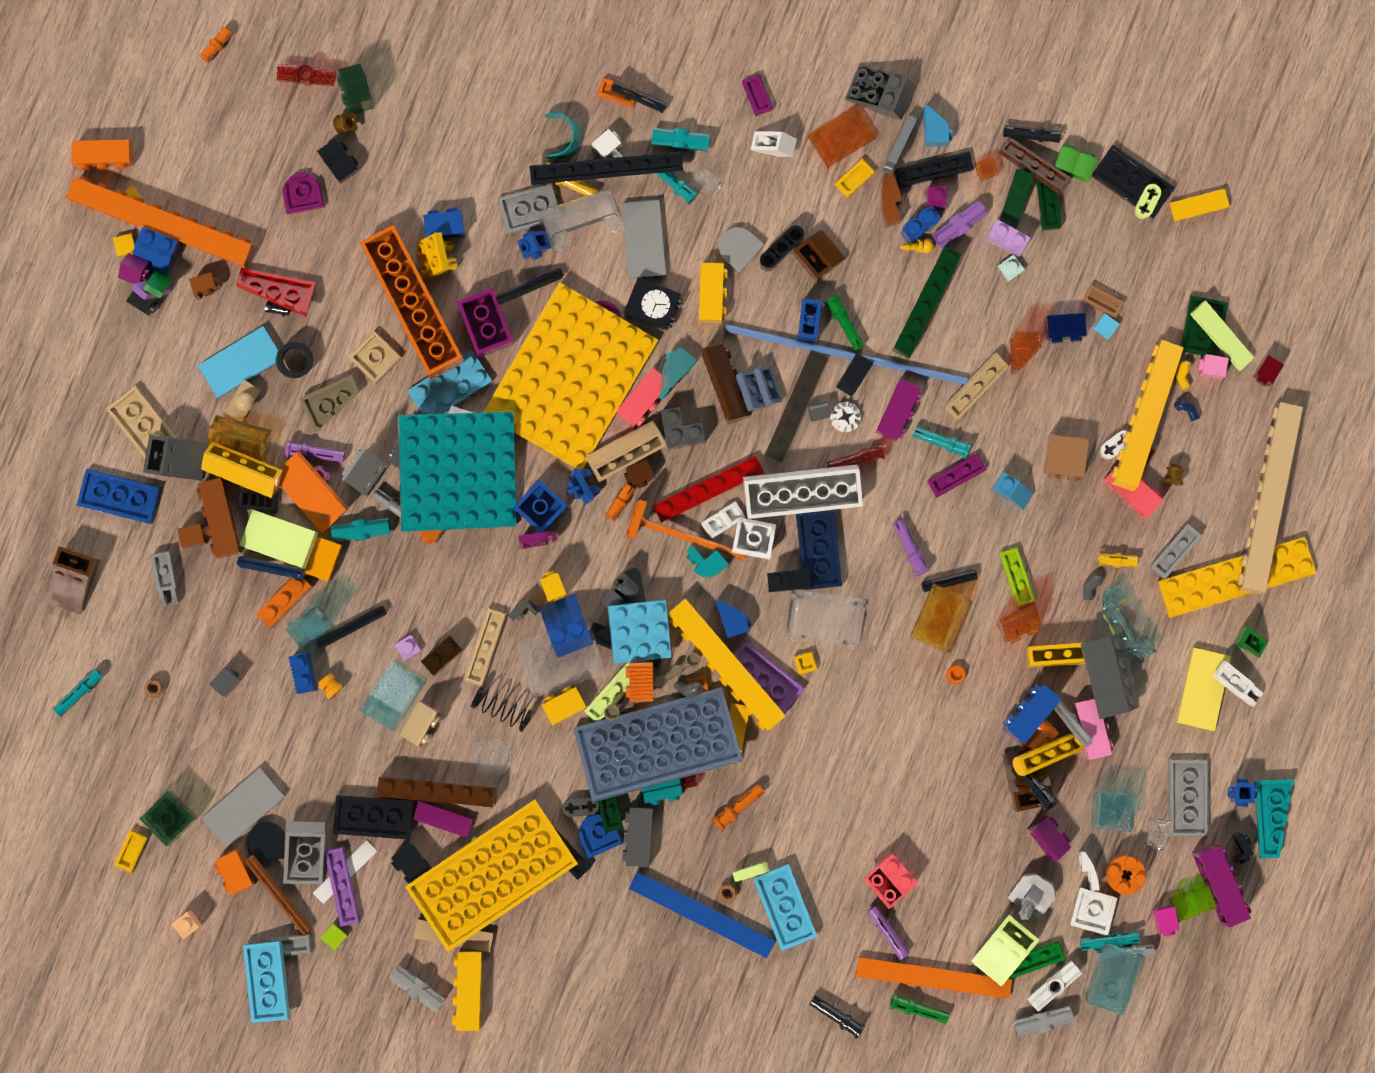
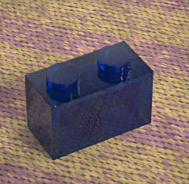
(1065, 327)

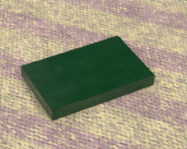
(1194, 338)

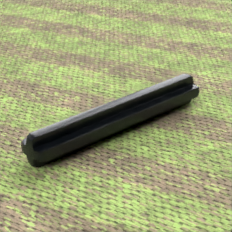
(529, 286)
(351, 627)

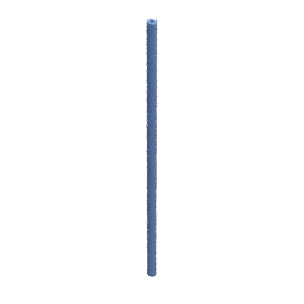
(845, 354)

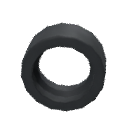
(294, 374)

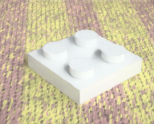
(1093, 911)

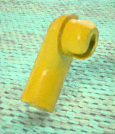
(1181, 373)

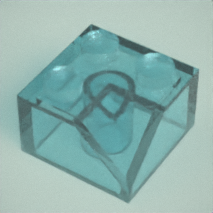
(310, 626)
(1113, 810)

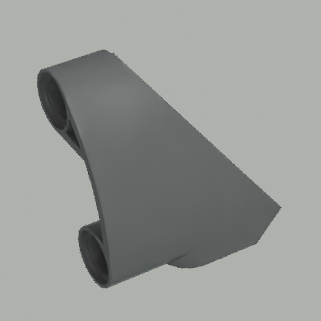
(626, 588)

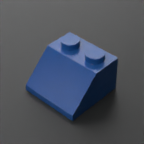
(157, 249)

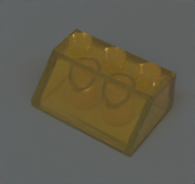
(240, 437)
(941, 618)

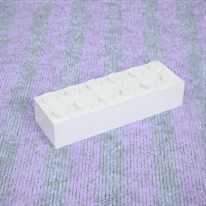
(803, 491)

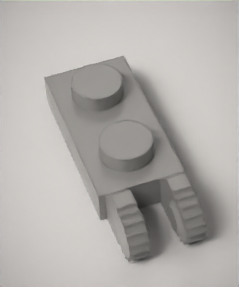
(164, 576)

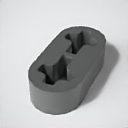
(579, 812)

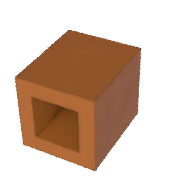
(192, 536)

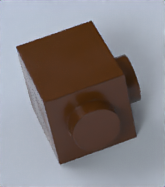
(639, 474)

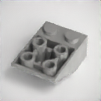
(364, 471)

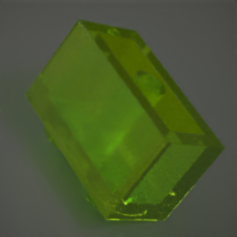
(1192, 902)

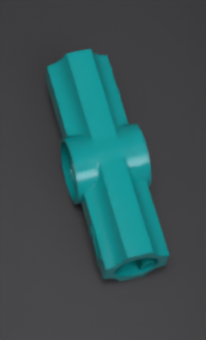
(680, 139)
(360, 530)

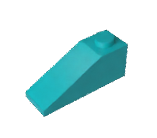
(675, 369)

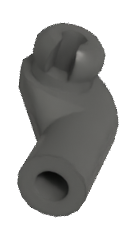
(1090, 584)

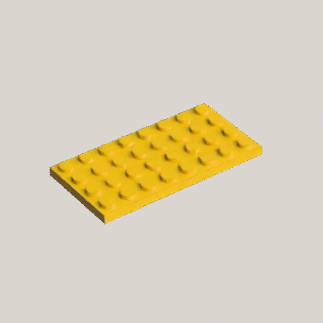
(491, 875)

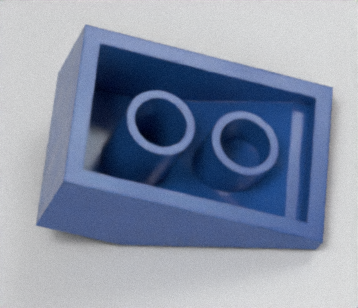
(566, 625)

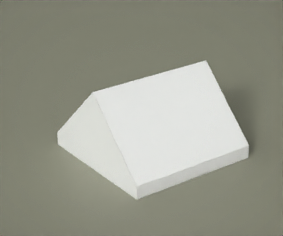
(754, 538)

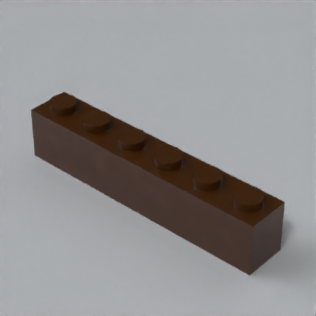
(436, 791)

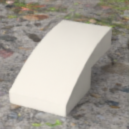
(722, 520)
(1086, 865)

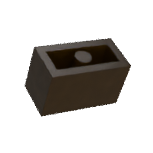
(442, 655)

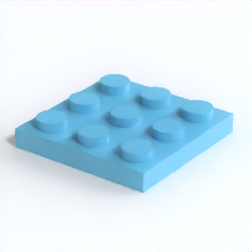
(639, 631)

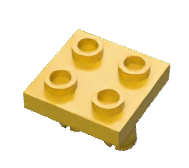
(433, 256)

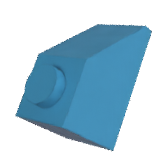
(935, 129)
(1012, 490)

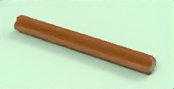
(278, 895)

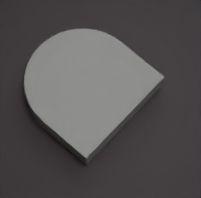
(738, 247)

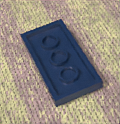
(819, 548)

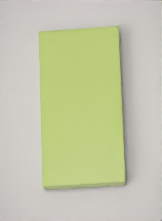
(278, 539)

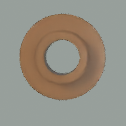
(148, 688)
(727, 899)

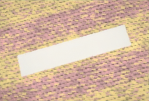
(354, 863)

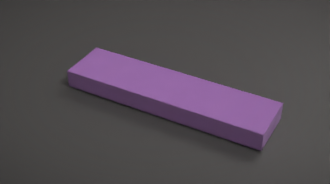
(342, 886)

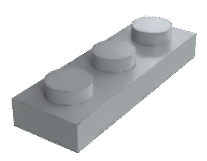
(1175, 551)

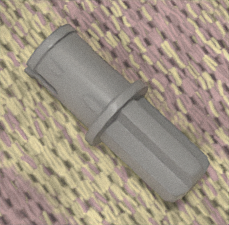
(387, 501)

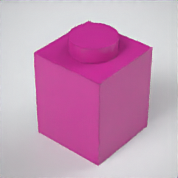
(1166, 920)

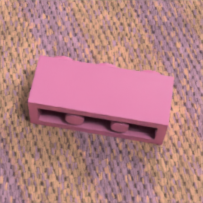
(1096, 728)

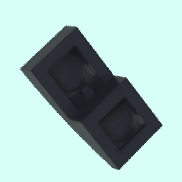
(854, 374)

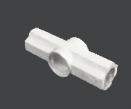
(1064, 977)

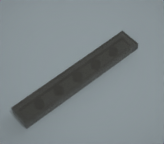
(796, 406)

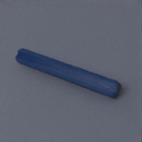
(271, 567)

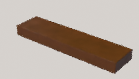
(1034, 164)

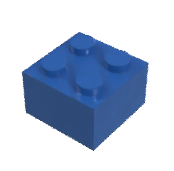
(540, 507)

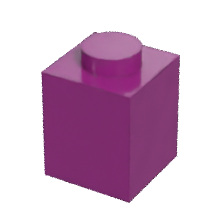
(936, 197)
(134, 269)

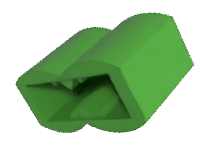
(1076, 164)

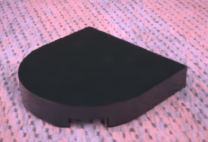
(266, 841)

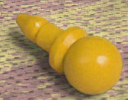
(925, 246)

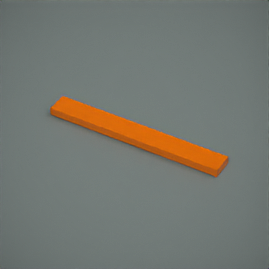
(931, 977)

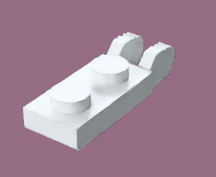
(1236, 682)

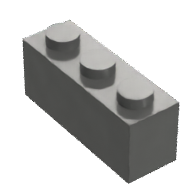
(638, 836)

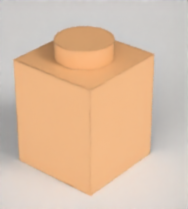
(187, 925)

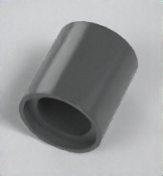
(819, 411)

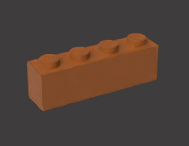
(219, 517)

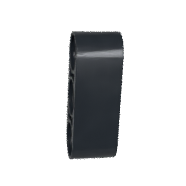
(786, 240)

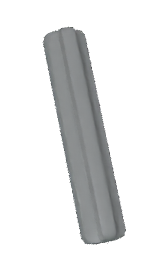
(1073, 724)

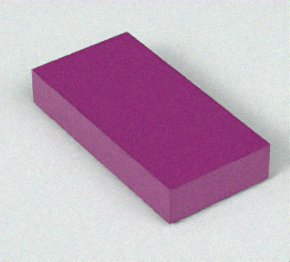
(757, 95)

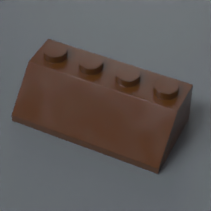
(725, 383)

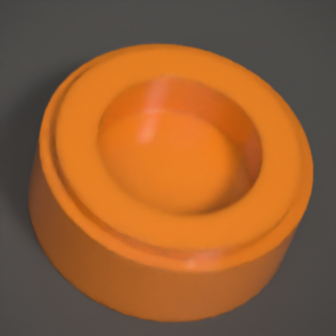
(956, 674)

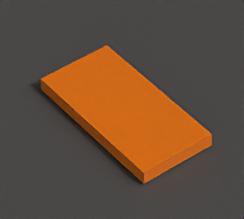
(311, 492)

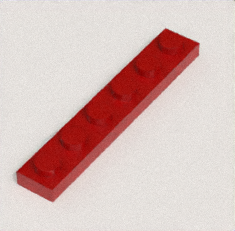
(707, 489)

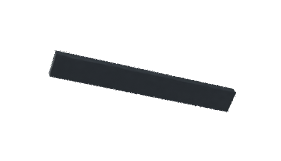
(606, 168)

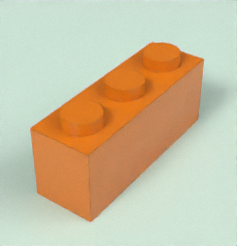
(102, 154)
(284, 601)

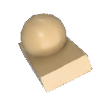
(242, 401)

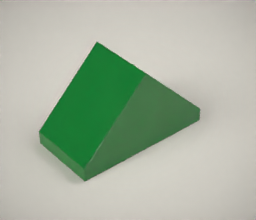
(1250, 641)

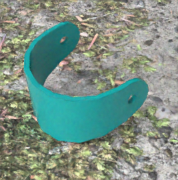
(577, 138)

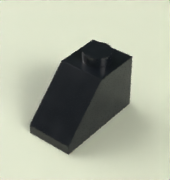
(789, 580)

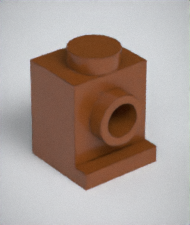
(204, 285)

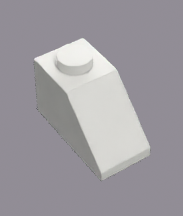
(774, 143)

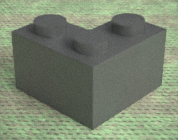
(678, 435)

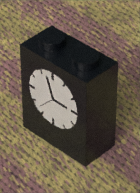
(653, 304)

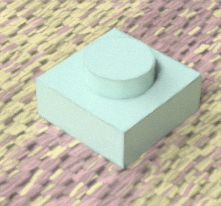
(1010, 268)

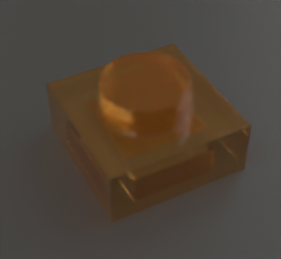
(986, 169)

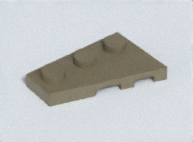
(328, 401)

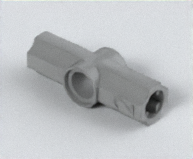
(417, 988)
(1043, 1021)

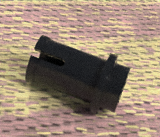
(276, 309)

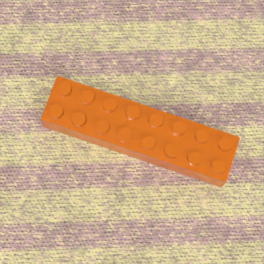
(412, 302)

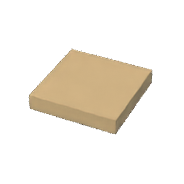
(375, 357)

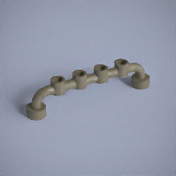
(692, 660)

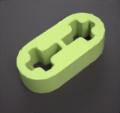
(1151, 203)
(750, 871)

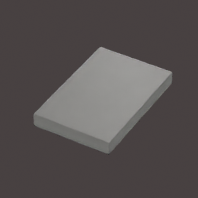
(524, 209)

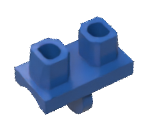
(579, 487)

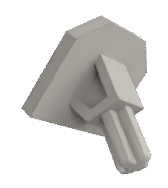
(1033, 895)

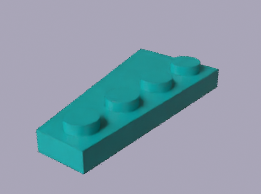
(1271, 815)

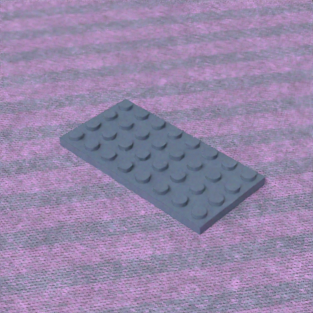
(657, 744)

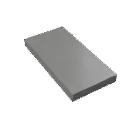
(644, 239)
(1188, 797)
(243, 807)

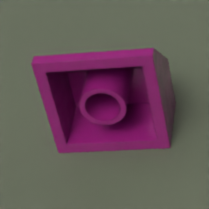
(1049, 838)

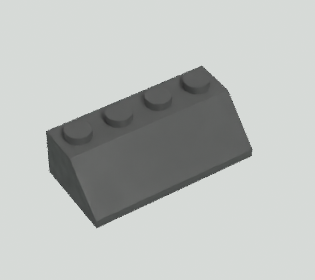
(1110, 675)

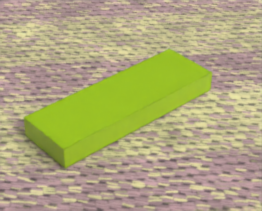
(1017, 577)

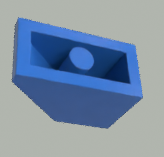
(733, 620)

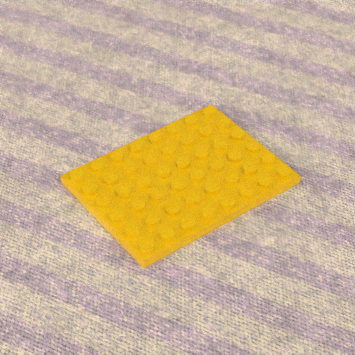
(571, 375)

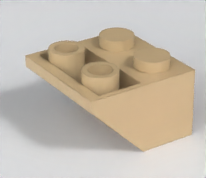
(420, 724)

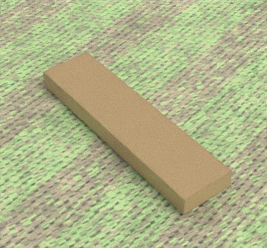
(976, 386)
(485, 647)
(479, 941)

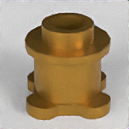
(344, 123)
(1174, 475)

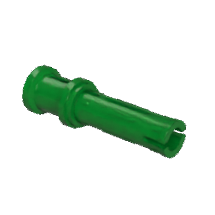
(840, 314)
(910, 1006)

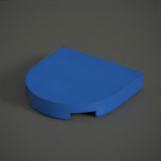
(595, 839)

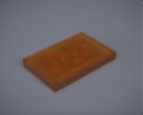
(841, 137)

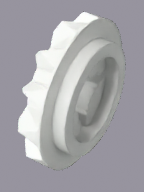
(842, 425)

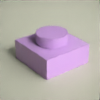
(407, 647)

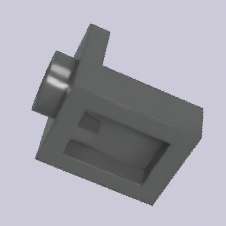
(519, 612)

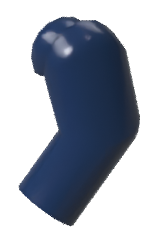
(1187, 406)

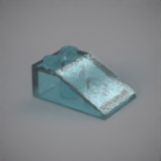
(392, 696)
(1113, 979)

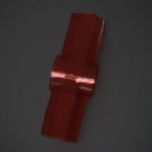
(294, 73)

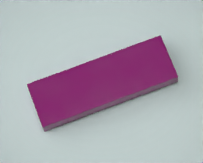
(956, 475)
(443, 819)

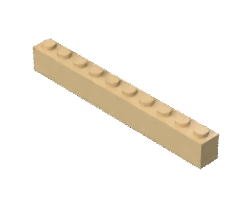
(1270, 498)

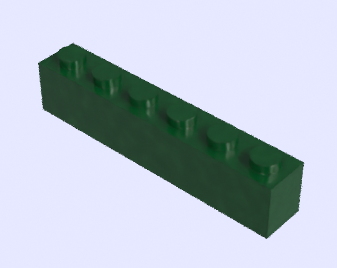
(926, 302)

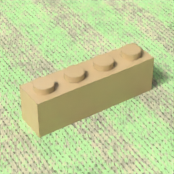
(626, 451)

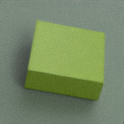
(334, 937)

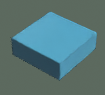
(1106, 326)

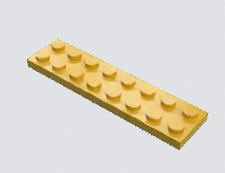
(1219, 581)

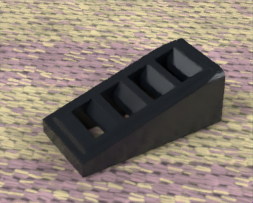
(241, 499)

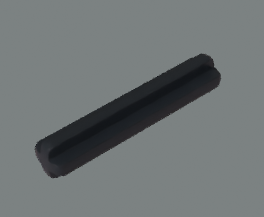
(950, 580)

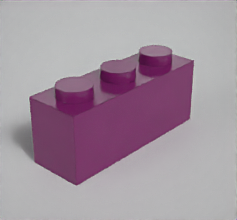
(899, 410)

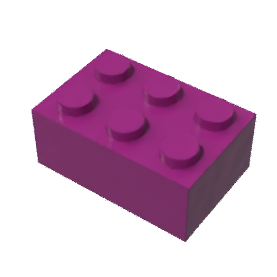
(485, 323)

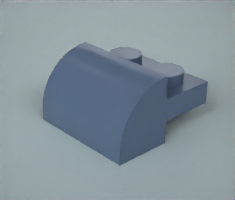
(759, 388)

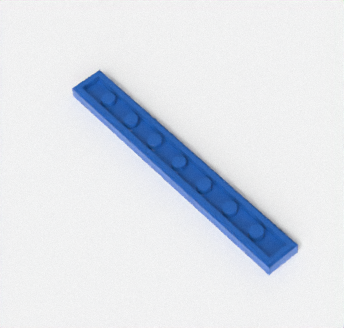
(702, 914)

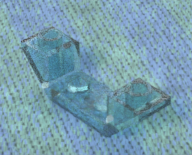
(1117, 622)

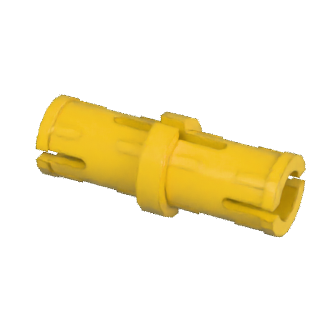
(1117, 560)

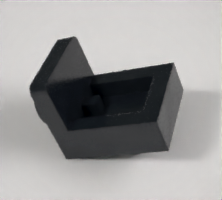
(1243, 843)

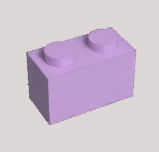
(1007, 238)

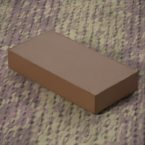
(1103, 301)

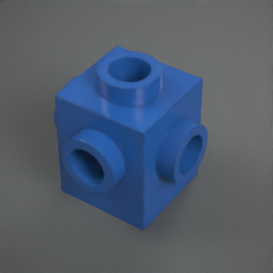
(534, 244)
(1249, 792)

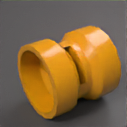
(330, 686)

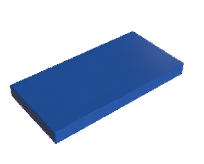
(119, 496)

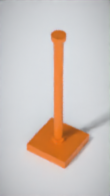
(637, 520)

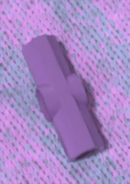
(960, 224)

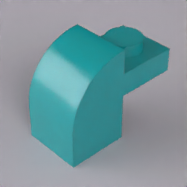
(709, 567)

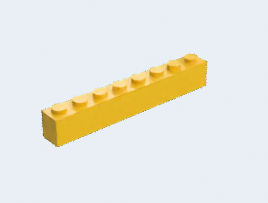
(1147, 415)
(727, 665)

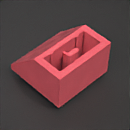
(890, 880)

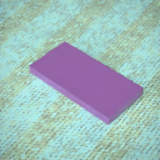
(770, 677)

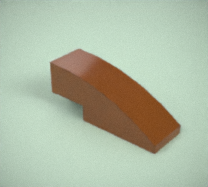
(889, 200)

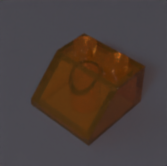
(1022, 348)
(1019, 623)

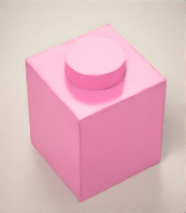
(1213, 366)

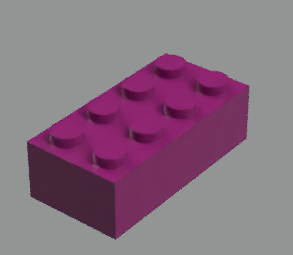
(1223, 887)

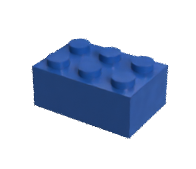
(1031, 713)

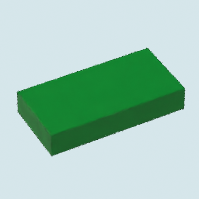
(157, 284)

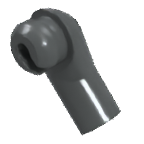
(689, 689)

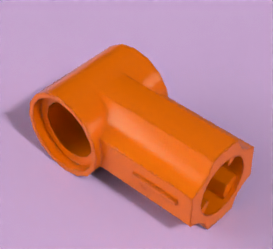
(1042, 736)

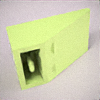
(1005, 950)

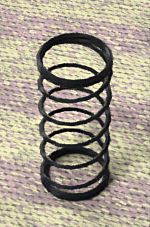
(475, 703)

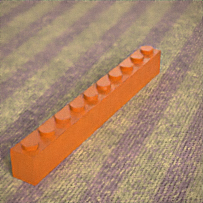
(166, 223)

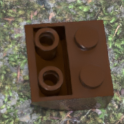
(818, 255)

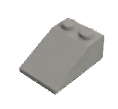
(304, 852)

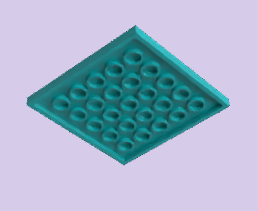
(457, 471)

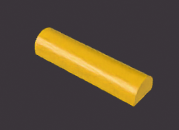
(1046, 754)

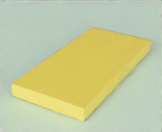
(1201, 691)

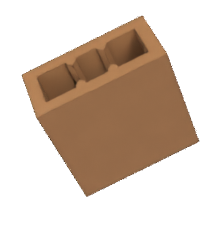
(1066, 457)

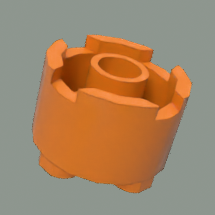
(1136, 875)

